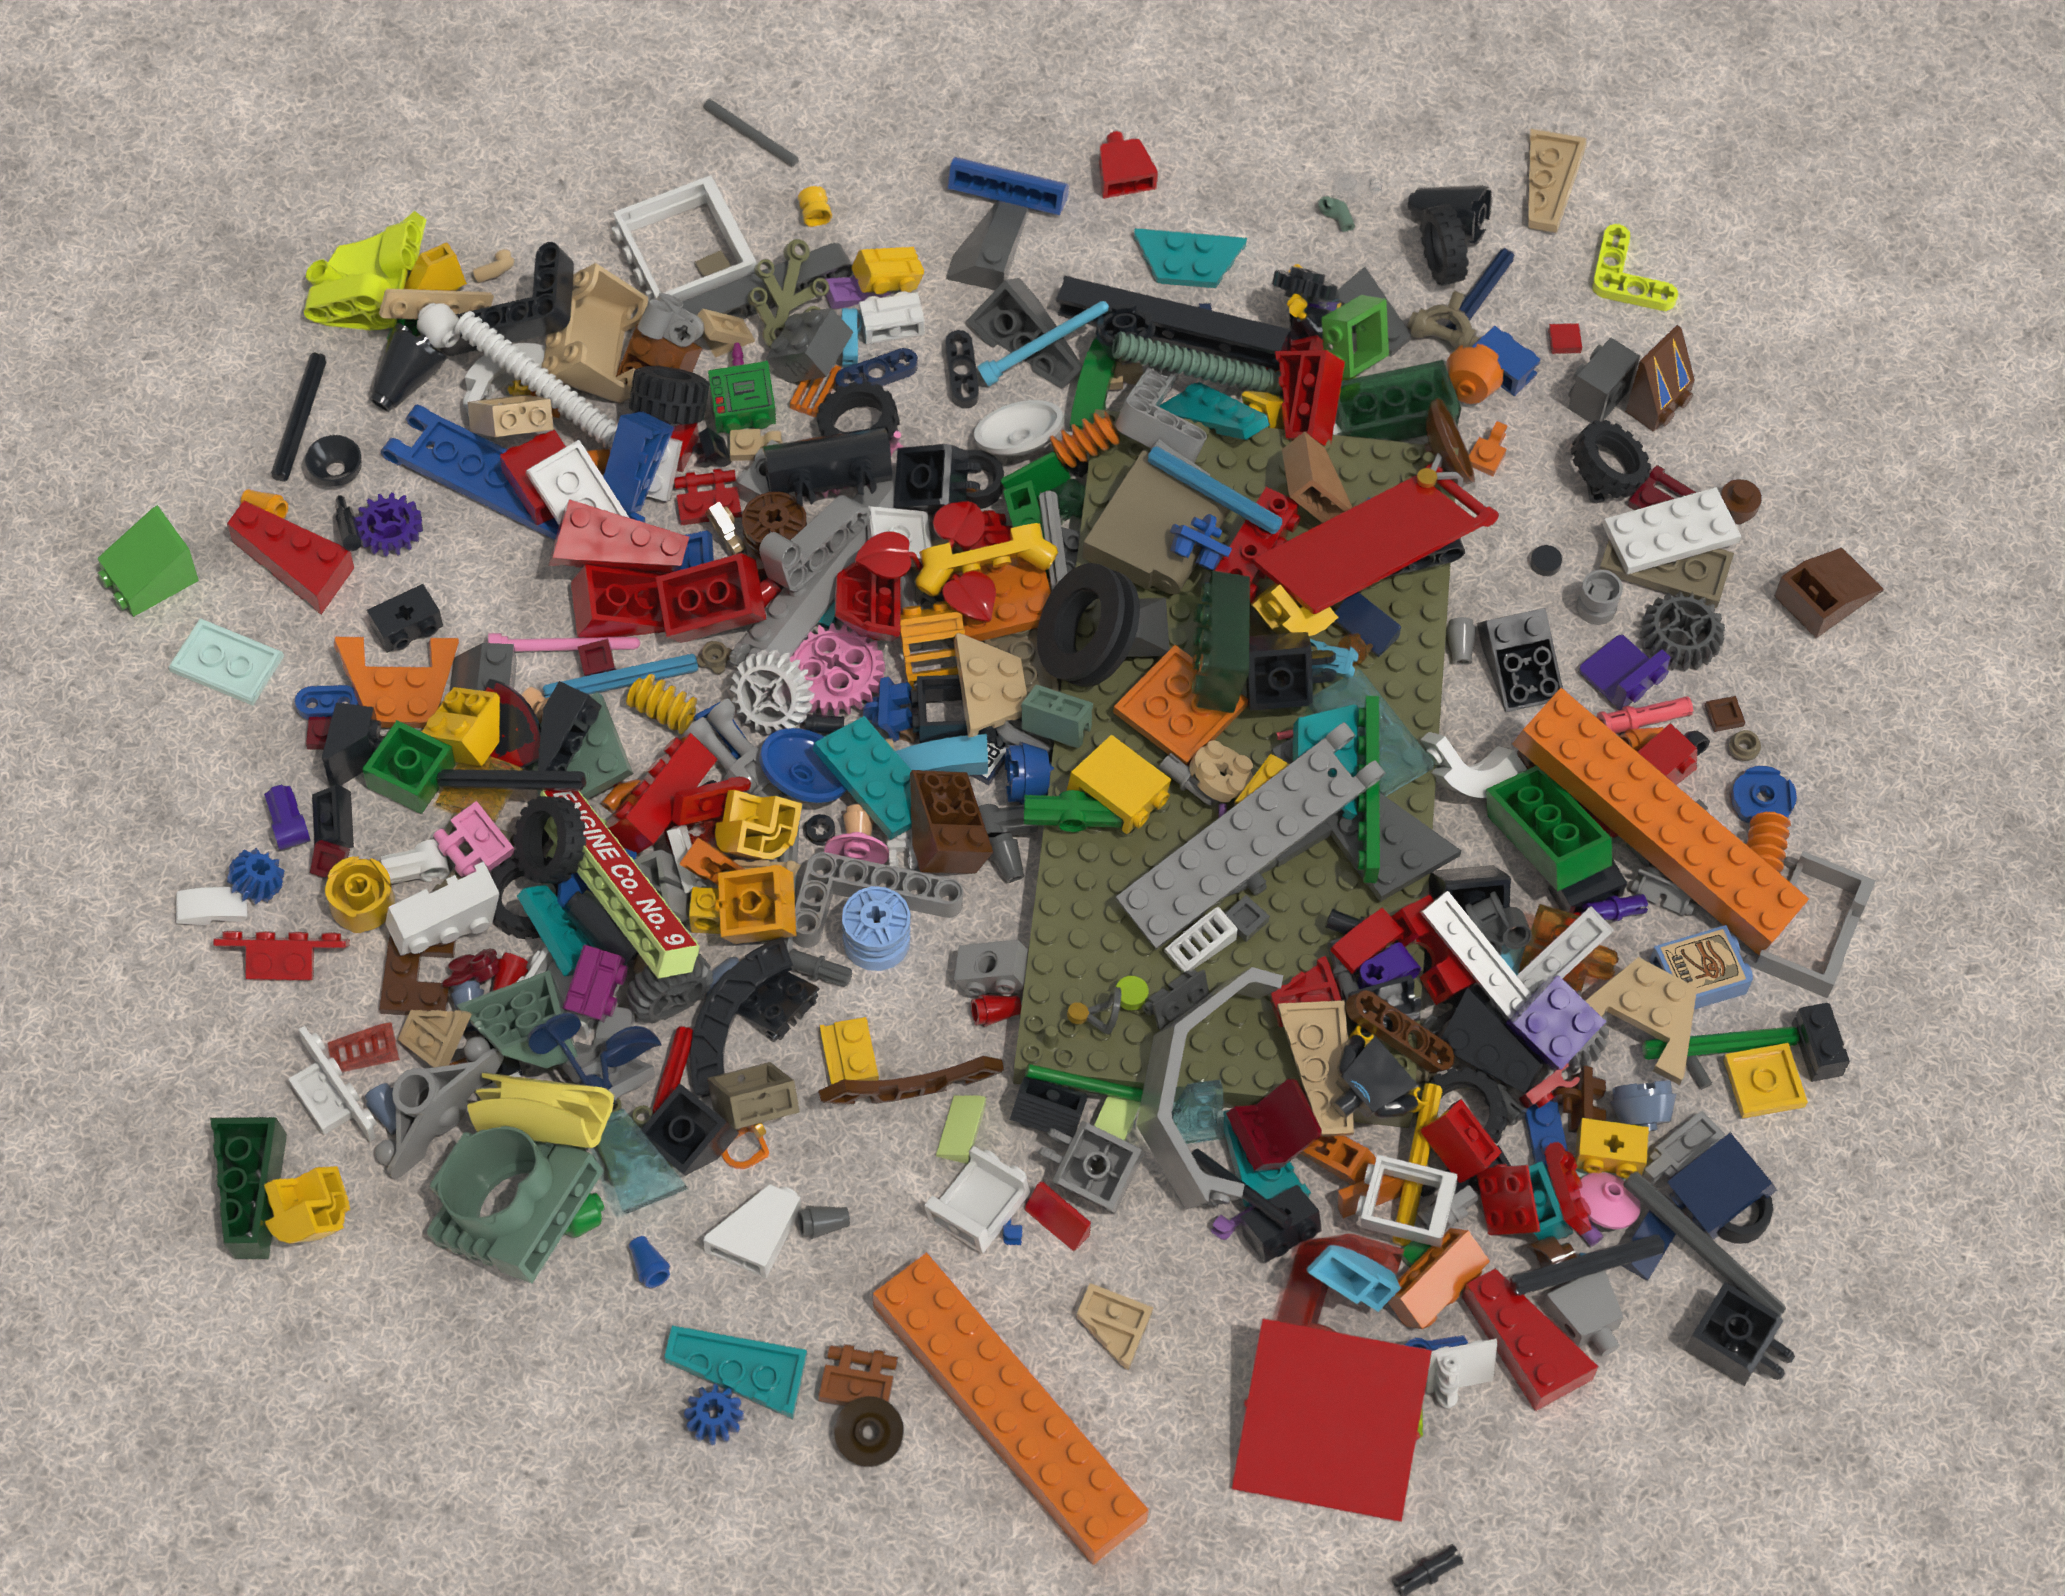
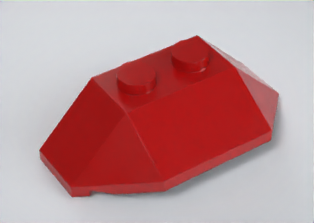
(868, 603)

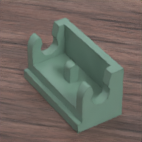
(1056, 715)

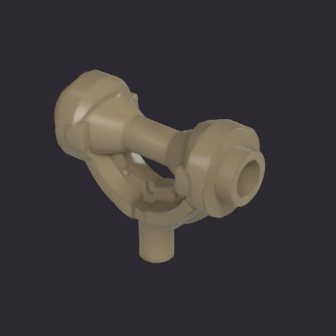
(1425, 323)

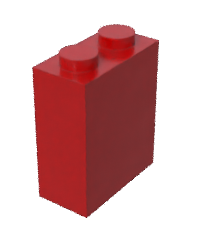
(523, 457)

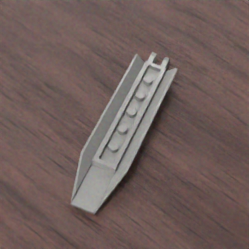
(795, 613)

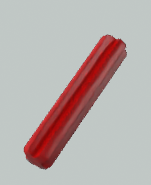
(675, 1065)

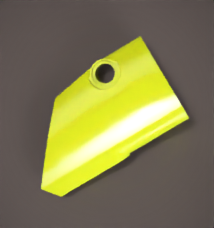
(354, 280)

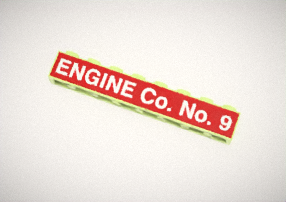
(629, 895)

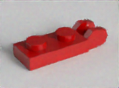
(705, 801)
(1567, 1186)

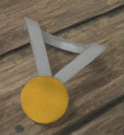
(1428, 477)

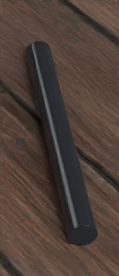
(1249, 1193)

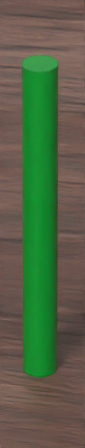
(1083, 1082)

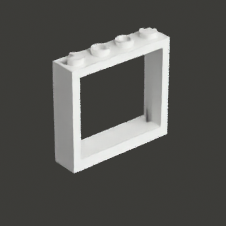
(674, 203)

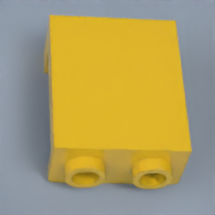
(1121, 782)

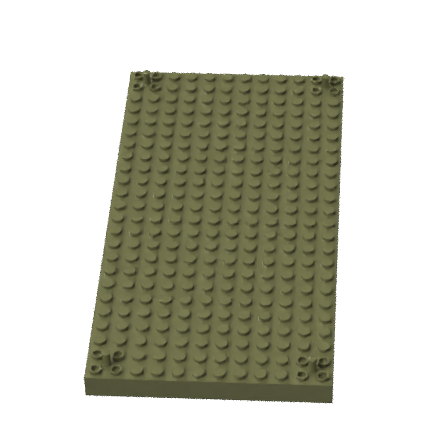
(1078, 928)

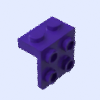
(1624, 671)

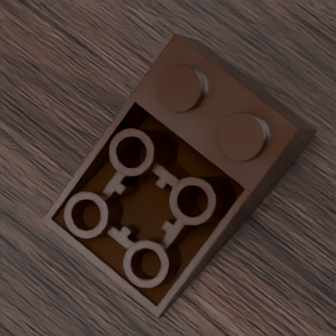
(1826, 590)
(947, 823)

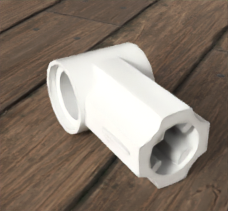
(422, 862)

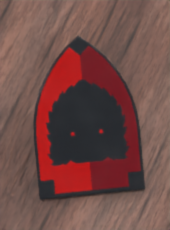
(517, 727)

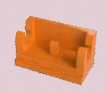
(707, 861)

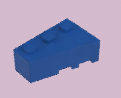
(636, 457)

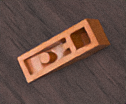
(1341, 1157)

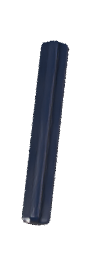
(1485, 284)

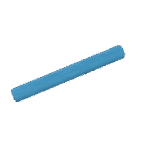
(1215, 490)
(627, 676)

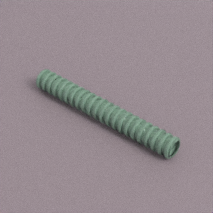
(1196, 364)

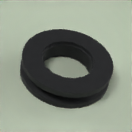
(1114, 633)

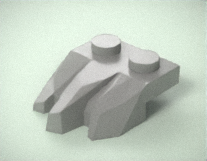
(623, 1078)

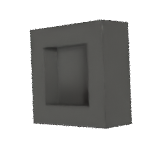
(1247, 917)

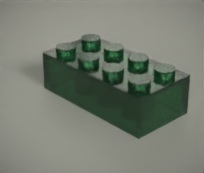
(1394, 402)
(1221, 641)

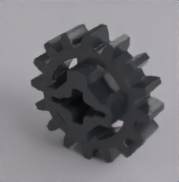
(1305, 283)

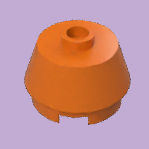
(1474, 373)

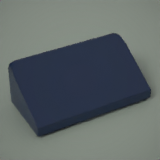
(1363, 617)
(1650, 1226)

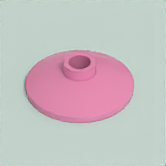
(858, 846)
(1609, 1201)

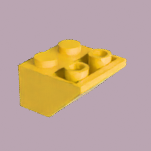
(467, 723)

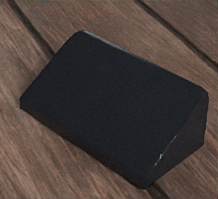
(333, 816)

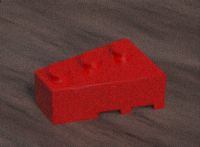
(1310, 392)

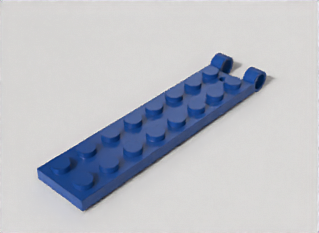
(465, 465)

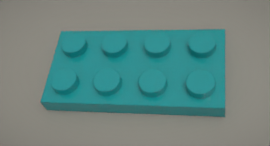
(870, 774)

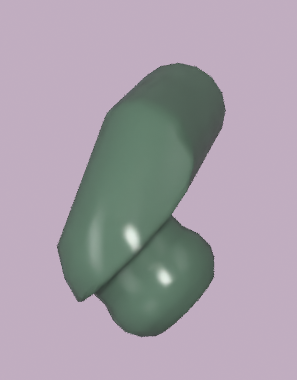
(1337, 210)

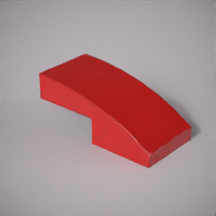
(1367, 940)

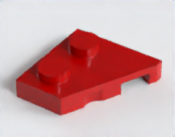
(1312, 986)

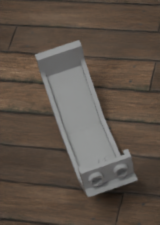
(1159, 1090)

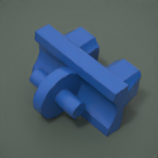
(1186, 538)
(886, 709)

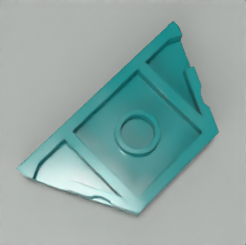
(1188, 257)
(1315, 727)

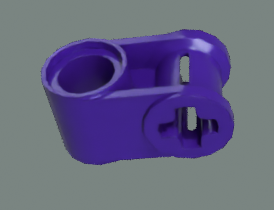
(1387, 966)

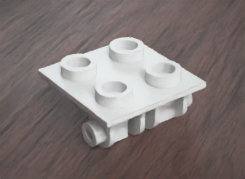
(1460, 1368)

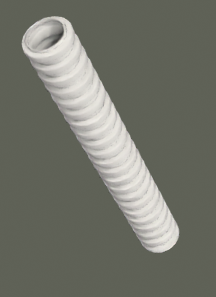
(537, 378)

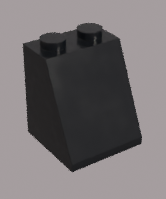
(1471, 884)

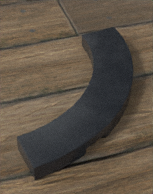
(724, 1004)

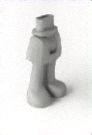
(748, 764)

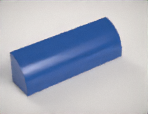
(1008, 185)

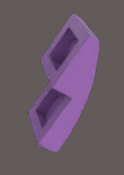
(847, 293)

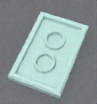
(226, 661)

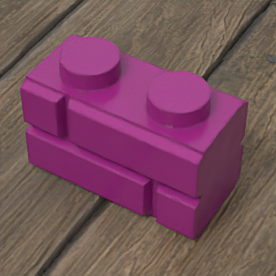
(595, 984)

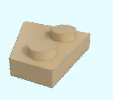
(1114, 1321)

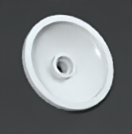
(1019, 428)

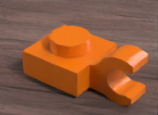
(1488, 454)

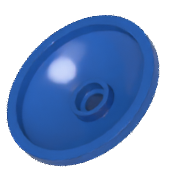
(796, 768)

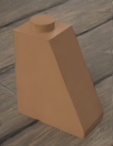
(1313, 479)

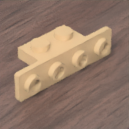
(409, 302)

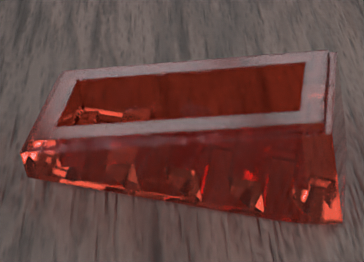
(372, 1058)

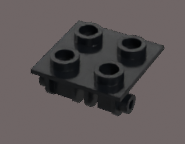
(778, 1003)

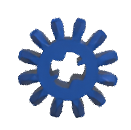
(255, 876)
(726, 1419)

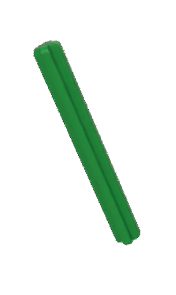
(1727, 1042)

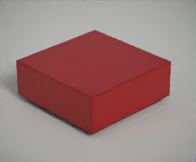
(1565, 338)

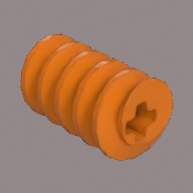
(1085, 440)
(1768, 837)

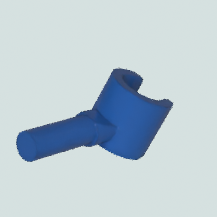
(1012, 1234)

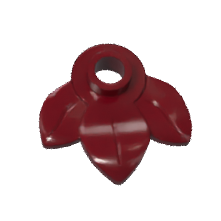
(480, 966)

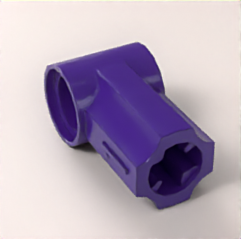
(287, 823)

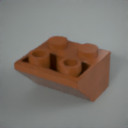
(648, 351)

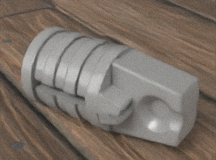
(1460, 1203)

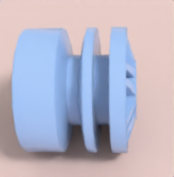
(876, 944)

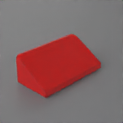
(1058, 1216)

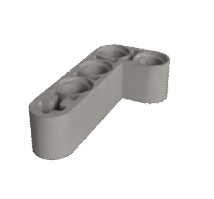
(801, 558)

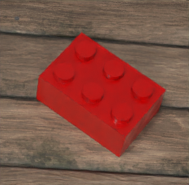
(711, 598)

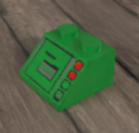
(742, 397)

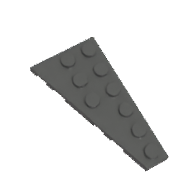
(1406, 844)

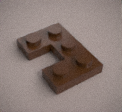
(401, 986)

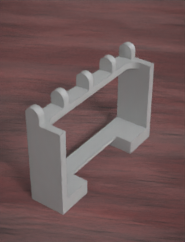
(1841, 878)

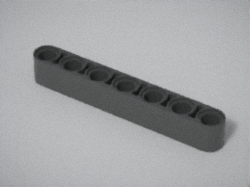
(732, 299)

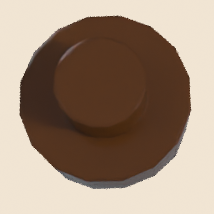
(1741, 500)
(1550, 1251)

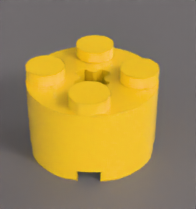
(359, 894)

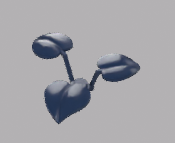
(620, 1047)

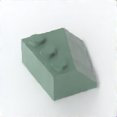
(513, 1011)

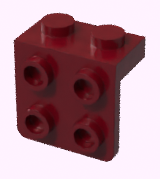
(1275, 1127)

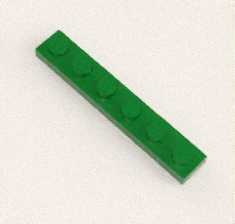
(1369, 800)

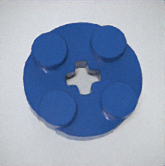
(1763, 779)

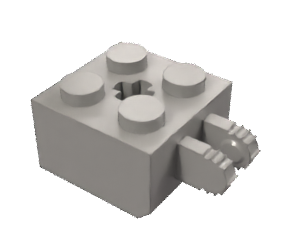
(1088, 1146)

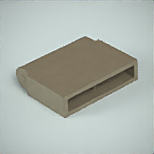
(1137, 524)

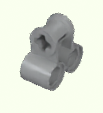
(668, 319)

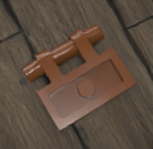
(843, 1385)

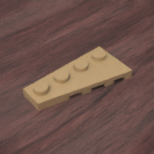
(1552, 174)
(1316, 1041)

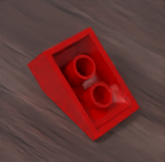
(616, 602)

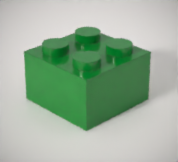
(408, 766)

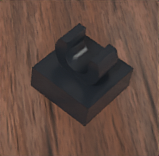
(714, 449)

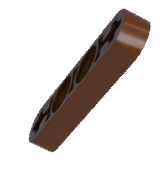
(1399, 1035)

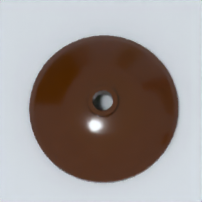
(1443, 437)

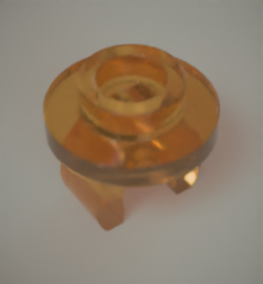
(1358, 644)

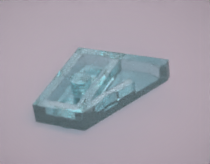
(1200, 1112)

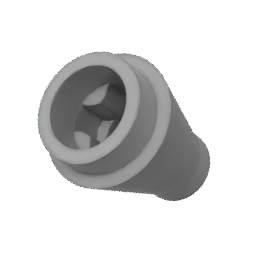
(1461, 639)

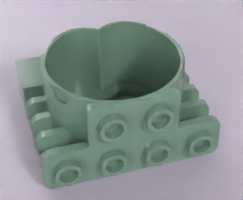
(532, 1225)

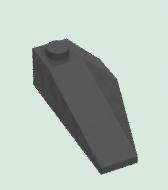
(990, 248)
(1016, 317)

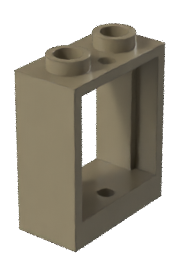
(760, 1097)

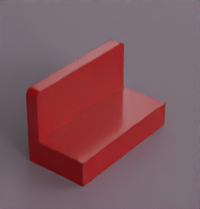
(1461, 1141)

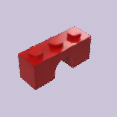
(1447, 973)

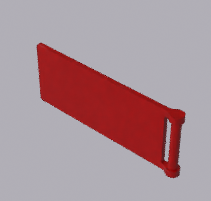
(1372, 541)

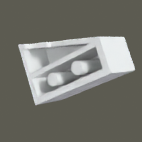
(444, 914)

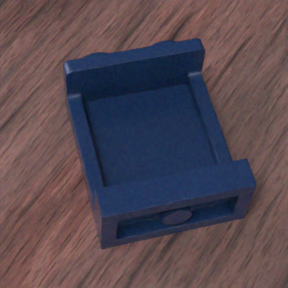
(1719, 1185)

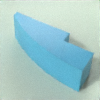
(949, 755)
(1355, 1276)

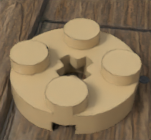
(1216, 758)

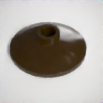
(851, 1425)

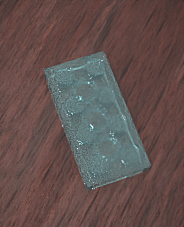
(1398, 749)

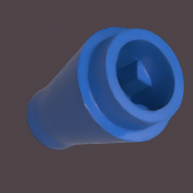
(649, 1263)

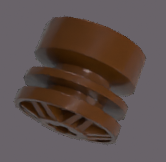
(771, 513)

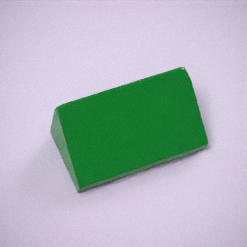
(1044, 472)

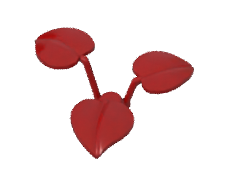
(958, 522)

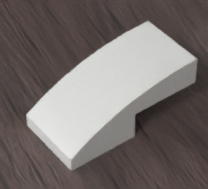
(210, 903)

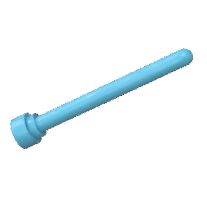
(993, 370)

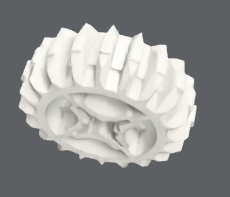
(752, 681)

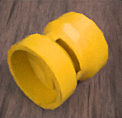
(814, 205)

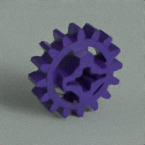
(389, 525)

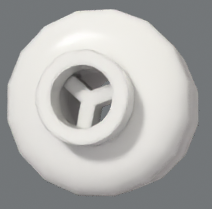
(438, 324)

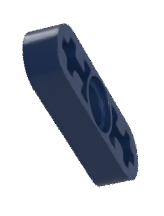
(881, 362)

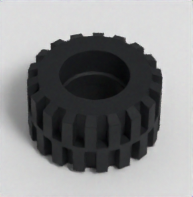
(669, 394)

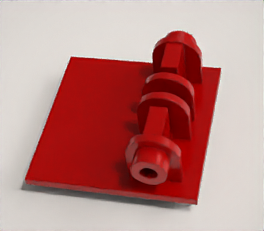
(1508, 1200)

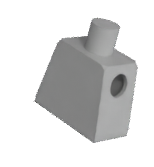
(1587, 1311)

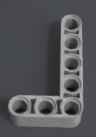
(1147, 422)
(870, 874)

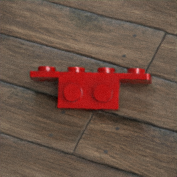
(280, 957)

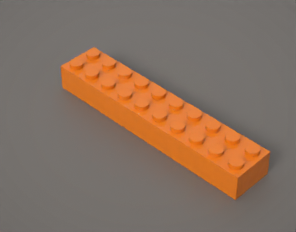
(1660, 821)
(1010, 1408)

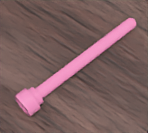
(562, 644)

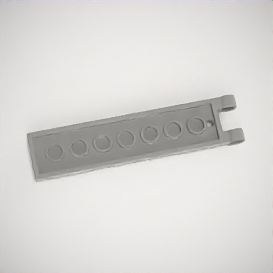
(1245, 839)

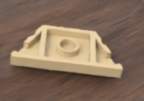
(989, 684)

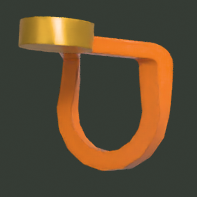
(763, 1153)

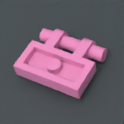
(480, 834)

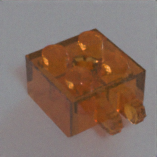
(1550, 924)

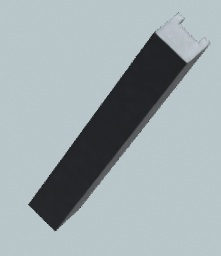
(1183, 323)

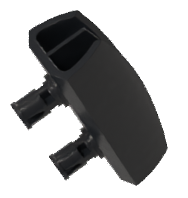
(829, 463)

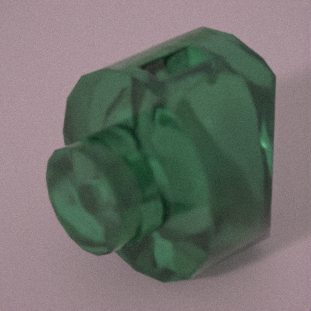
(1070, 499)

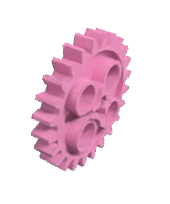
(837, 670)

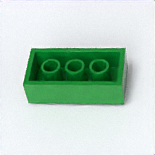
(1549, 827)

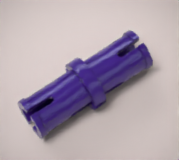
(1617, 908)

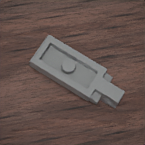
(1682, 1147)

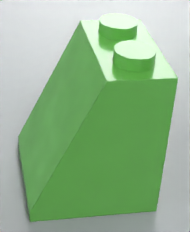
(147, 564)

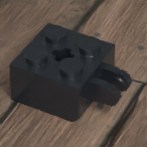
(933, 477)
(1295, 682)
(1743, 1353)

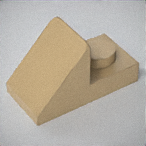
(723, 331)

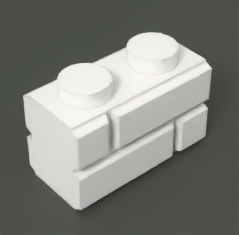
(891, 317)

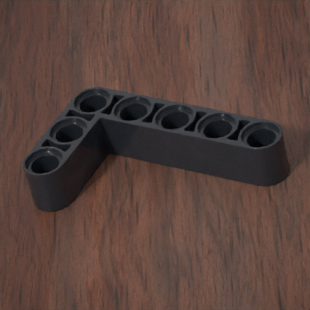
(534, 316)

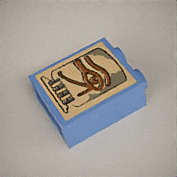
(1708, 962)

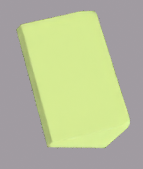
(961, 1127)

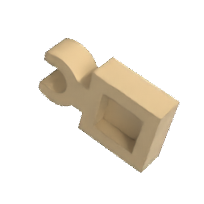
(723, 521)

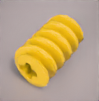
(662, 703)

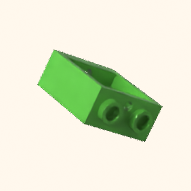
(1371, 332)

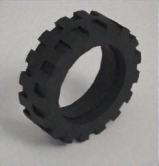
(1444, 244)
(858, 396)
(1624, 447)
(569, 842)
(509, 922)
(1488, 1088)

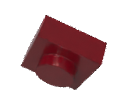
(596, 657)
(317, 732)
(326, 856)

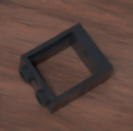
(940, 689)

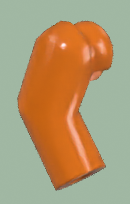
(618, 795)

